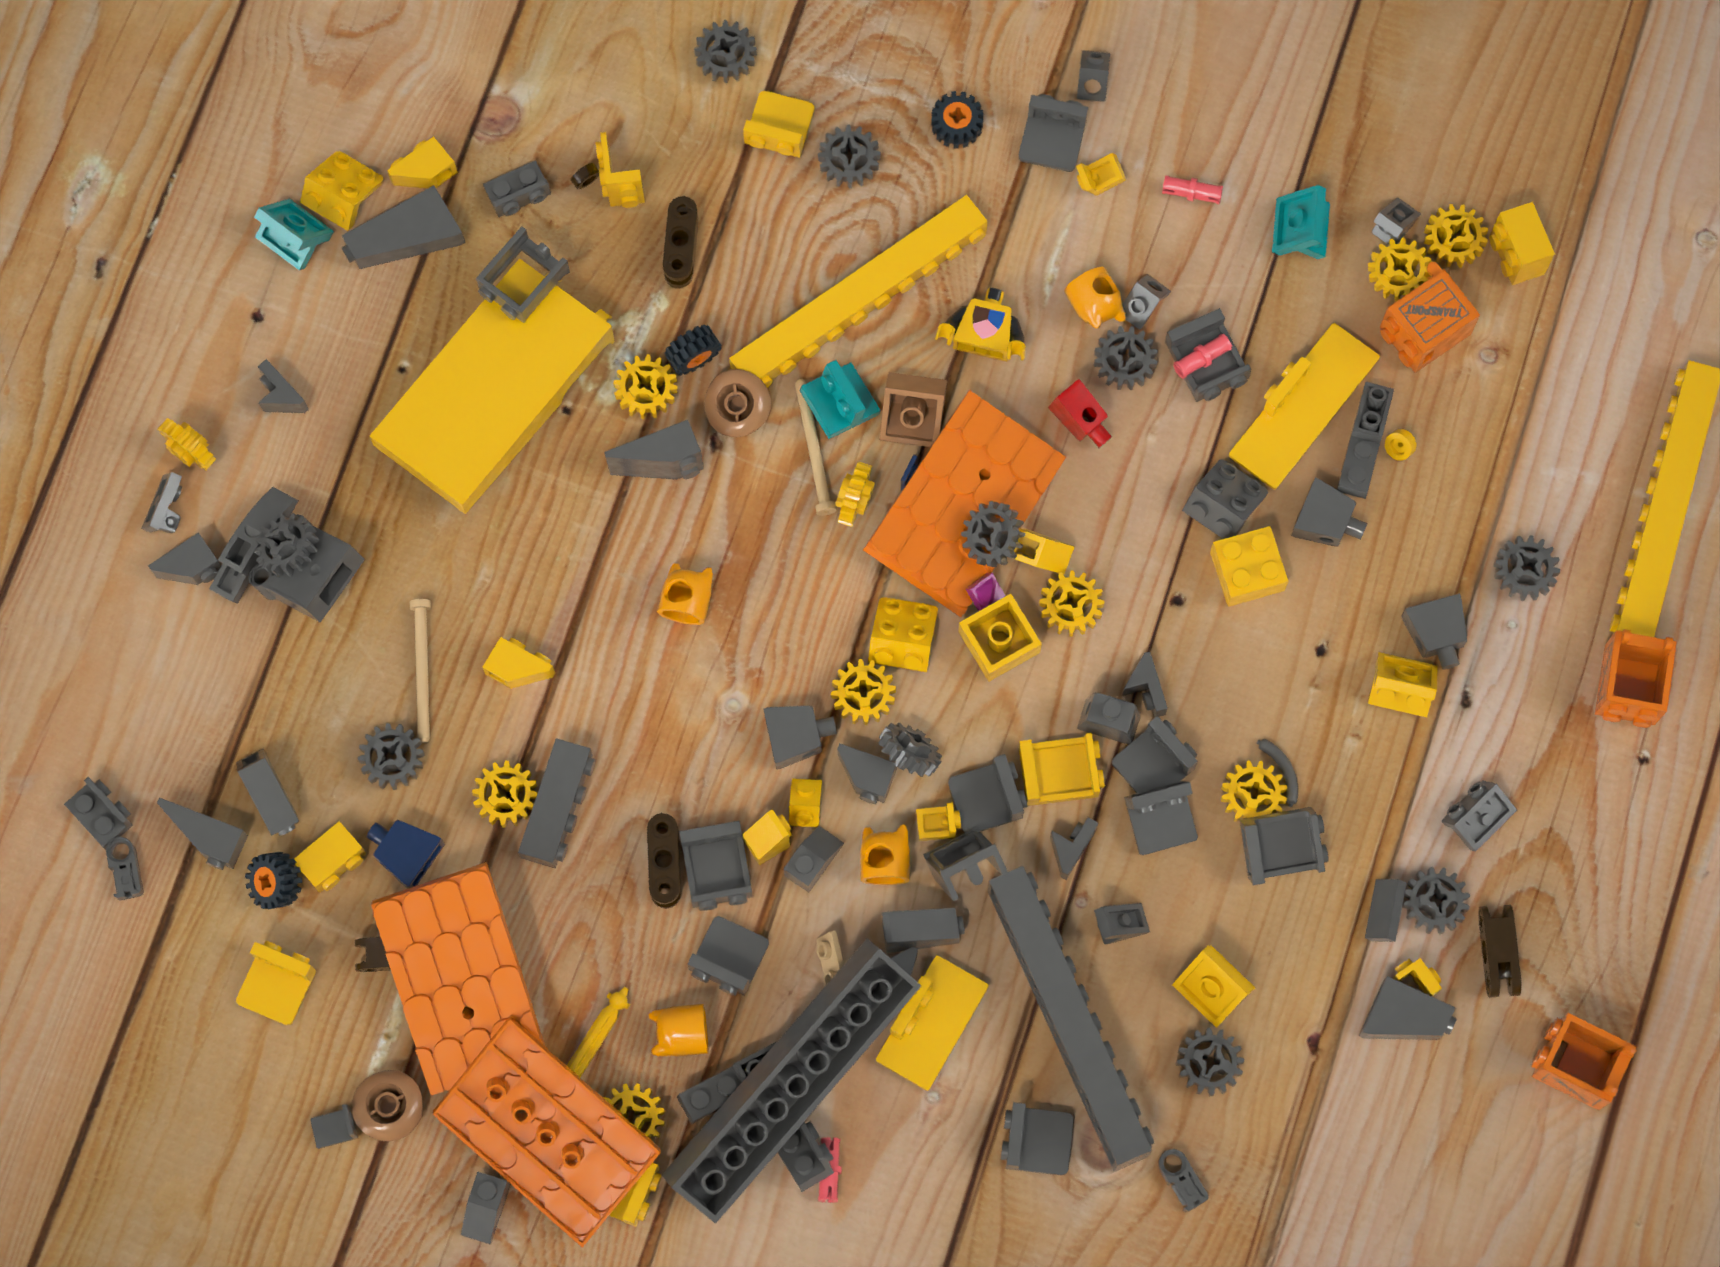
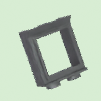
(540, 254)
(960, 855)

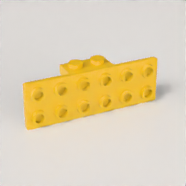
(1303, 405)

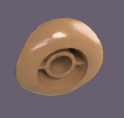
(737, 403)
(387, 1105)

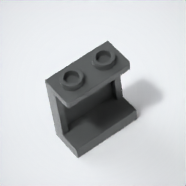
(1224, 371)
(1283, 844)
(716, 865)

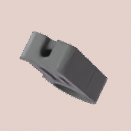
(125, 871)
(1185, 1181)

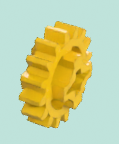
(1449, 224)
(1399, 257)
(637, 394)
(186, 444)
(855, 494)
(1083, 599)
(874, 692)
(513, 785)
(1242, 791)
(646, 1114)

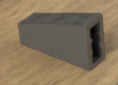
(404, 231)

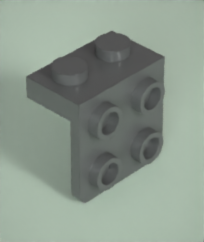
(1053, 133)
(1225, 499)
(1155, 758)
(988, 795)
(728, 956)
(1037, 1140)

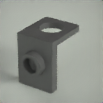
(1093, 67)
(1143, 300)
(334, 1127)

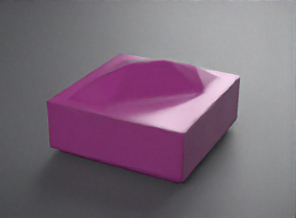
(985, 591)

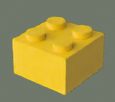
(1521, 243)
(1249, 566)
(999, 637)

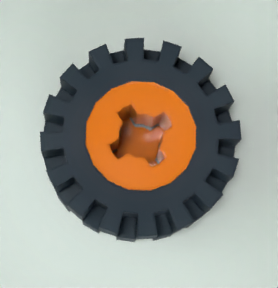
(957, 130)
(693, 350)
(273, 880)

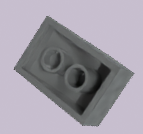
(660, 455)

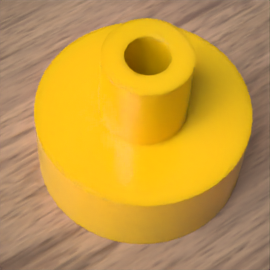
(1400, 444)

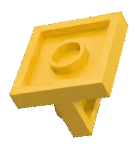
(1403, 684)
(1213, 985)

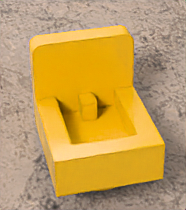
(1100, 174)
(805, 802)
(937, 822)
(1425, 978)

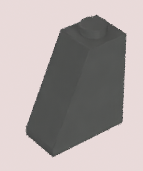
(267, 793)
(921, 928)
(1407, 1014)

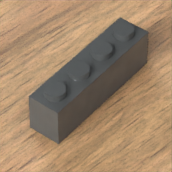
(556, 803)

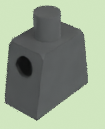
(1327, 516)
(1438, 628)
(1109, 718)
(795, 733)

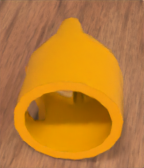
(1095, 297)
(686, 595)
(885, 857)
(680, 1031)

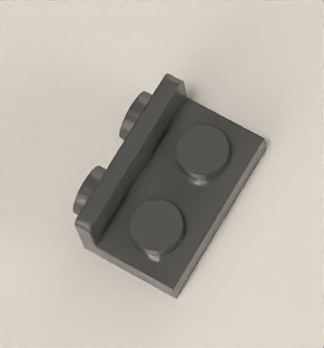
(517, 189)
(98, 812)
(1479, 814)
(805, 1158)

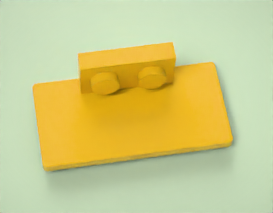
(931, 1023)

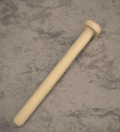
(825, 505)
(420, 607)

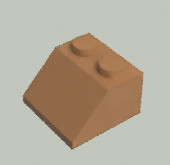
(912, 409)

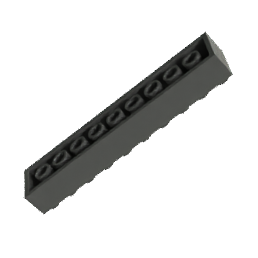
(1069, 1019)
(790, 1081)

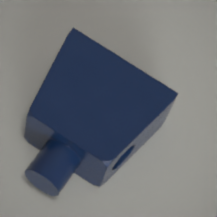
(405, 850)

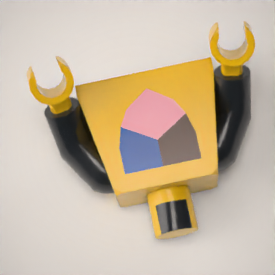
(985, 328)

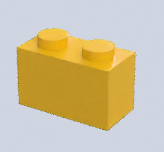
(330, 857)

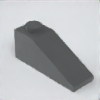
(213, 838)

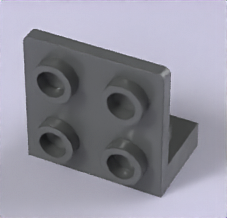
(1161, 817)

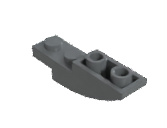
(1365, 440)
(239, 554)
(712, 1093)

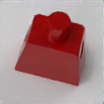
(1079, 402)

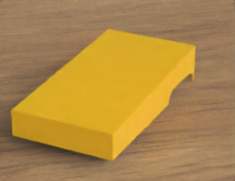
(491, 389)

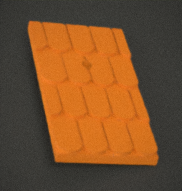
(970, 463)
(452, 953)
(569, 1147)

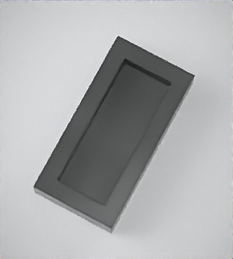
(1385, 910)

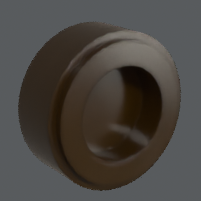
(585, 176)

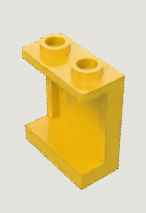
(1060, 770)

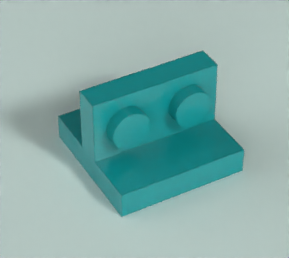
(1302, 223)
(291, 231)
(839, 399)

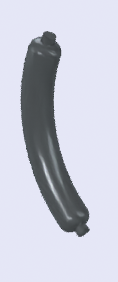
(1286, 768)

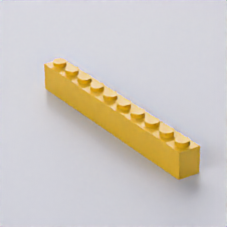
(862, 292)
(1668, 499)

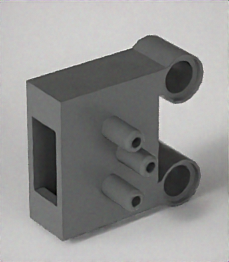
(318, 584)

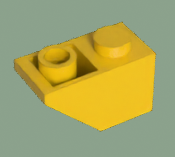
(423, 167)
(1043, 551)
(515, 666)
(768, 837)

